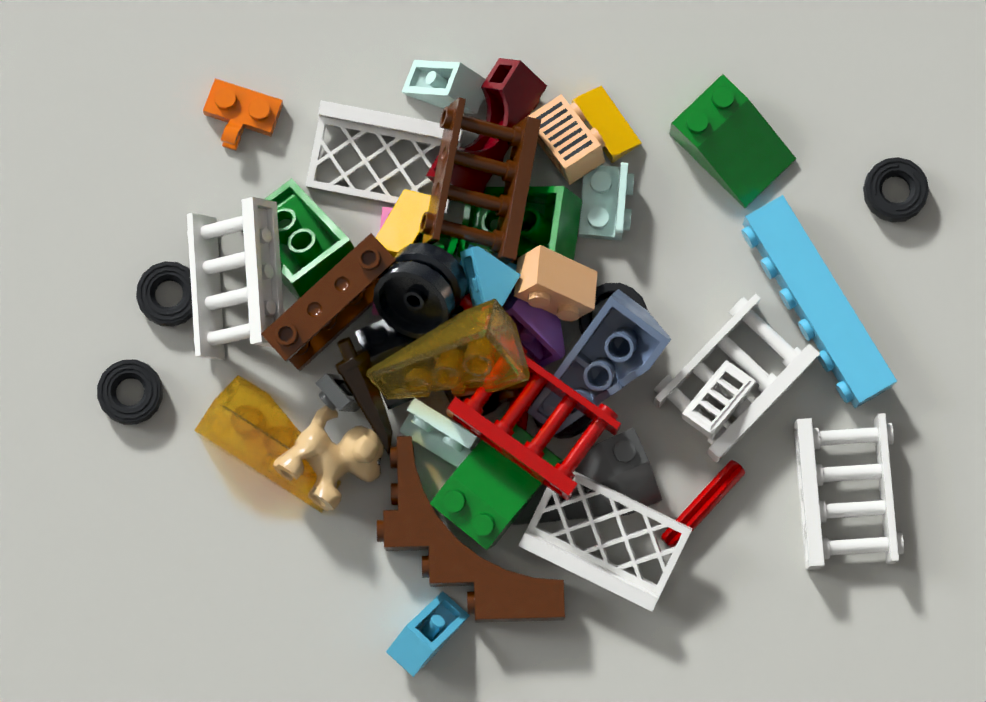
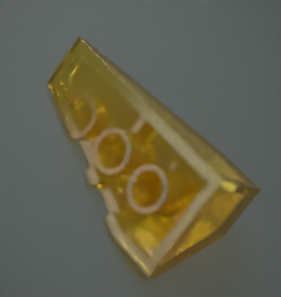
(463, 353)

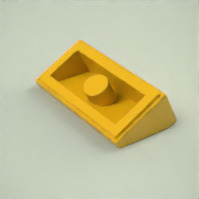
(609, 122)
(404, 221)

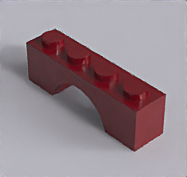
(510, 96)

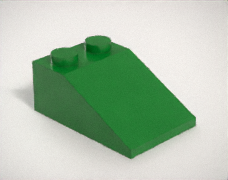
(732, 141)
(548, 220)
(307, 239)
(488, 491)

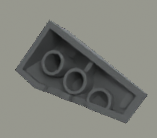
(615, 463)

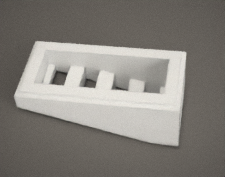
(700, 422)

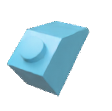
(427, 633)

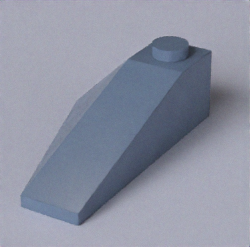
(608, 356)

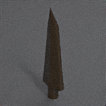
(353, 371)

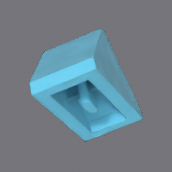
(487, 276)

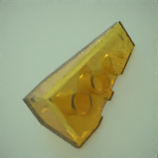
(255, 433)

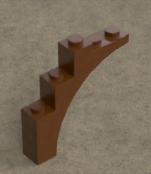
(415, 526)

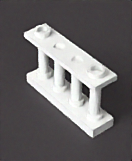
(263, 276)
(769, 385)
(817, 512)

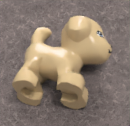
(356, 453)

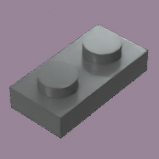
(336, 393)

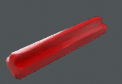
(706, 500)

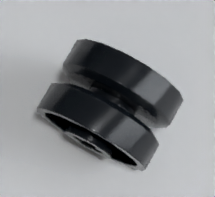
(420, 289)

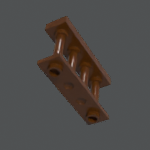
(515, 173)
(330, 304)

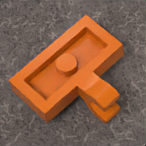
(241, 110)

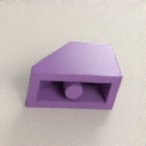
(537, 329)

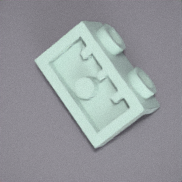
(604, 202)
(438, 433)

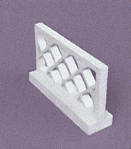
(381, 125)
(600, 569)

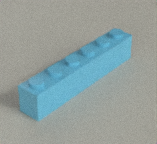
(818, 302)

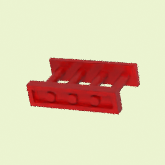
(530, 455)

